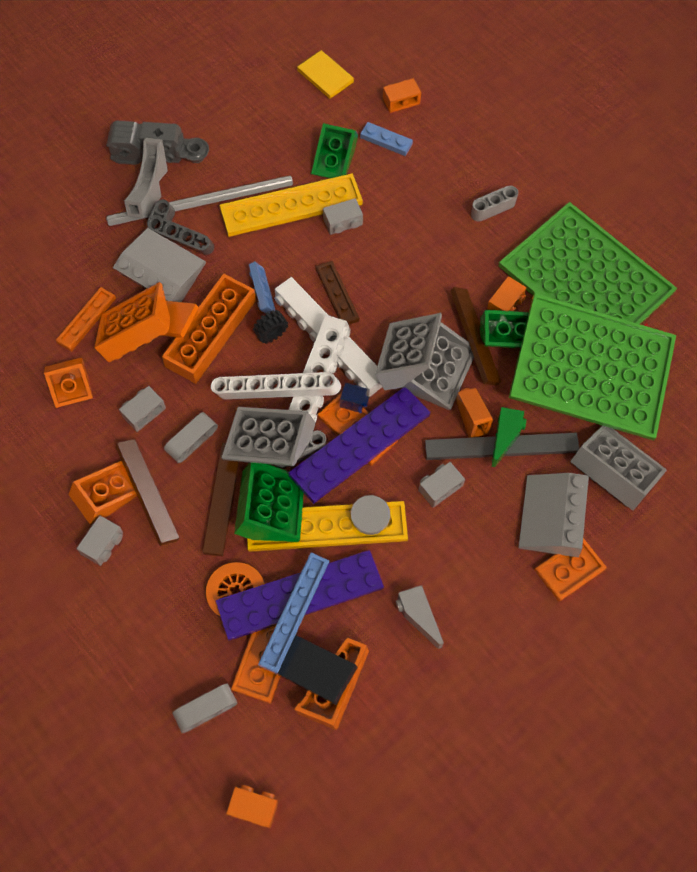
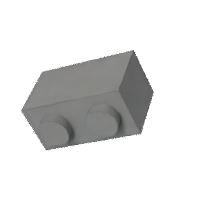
(343, 216)
(142, 408)
(441, 484)
(100, 540)

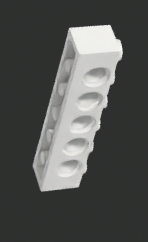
(330, 327)

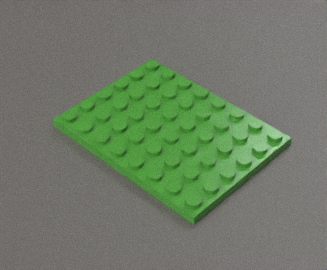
(586, 267)
(593, 366)

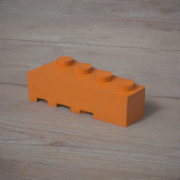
(323, 711)

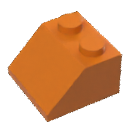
(68, 382)

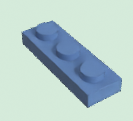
(386, 138)
(261, 287)

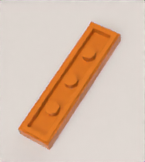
(85, 319)

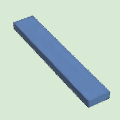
(293, 613)

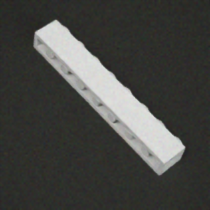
(310, 318)

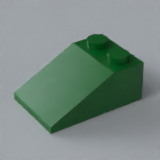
(334, 151)

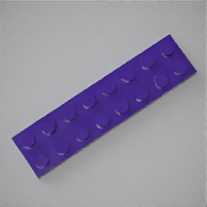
(358, 444)
(264, 605)

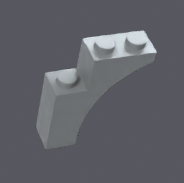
(147, 188)

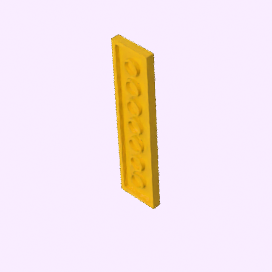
(288, 204)
(333, 527)

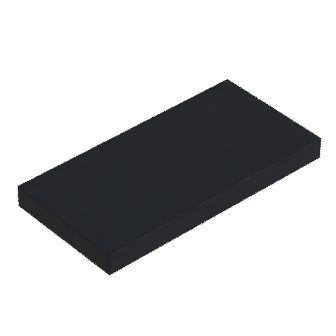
(317, 670)

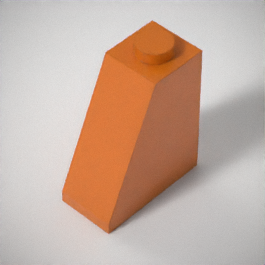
(473, 413)

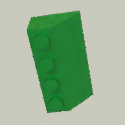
(503, 328)

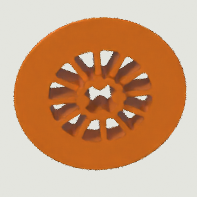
(227, 571)

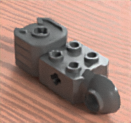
(127, 139)

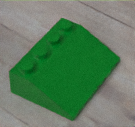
(269, 505)

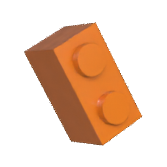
(401, 95)
(508, 296)
(252, 806)

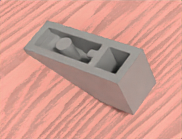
(418, 612)

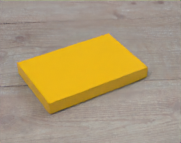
(325, 74)

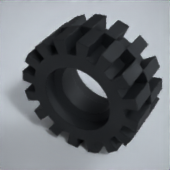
(270, 326)

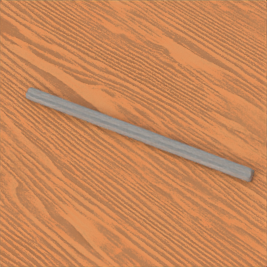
(210, 198)

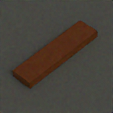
(337, 292)

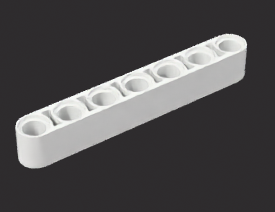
(283, 388)

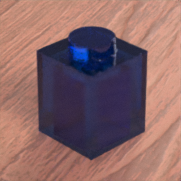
(354, 398)

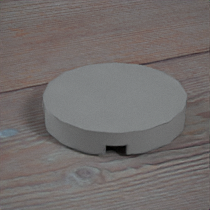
(370, 514)

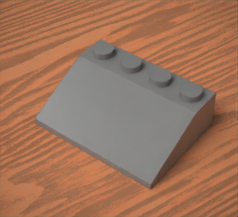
(157, 260)
(407, 350)
(446, 372)
(268, 436)
(618, 466)
(554, 513)

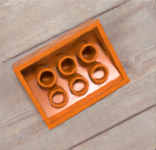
(133, 323)

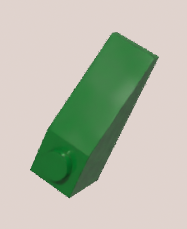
(508, 430)

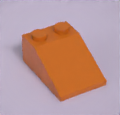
(102, 492)

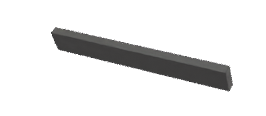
(484, 446)

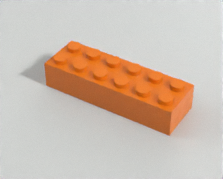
(210, 328)

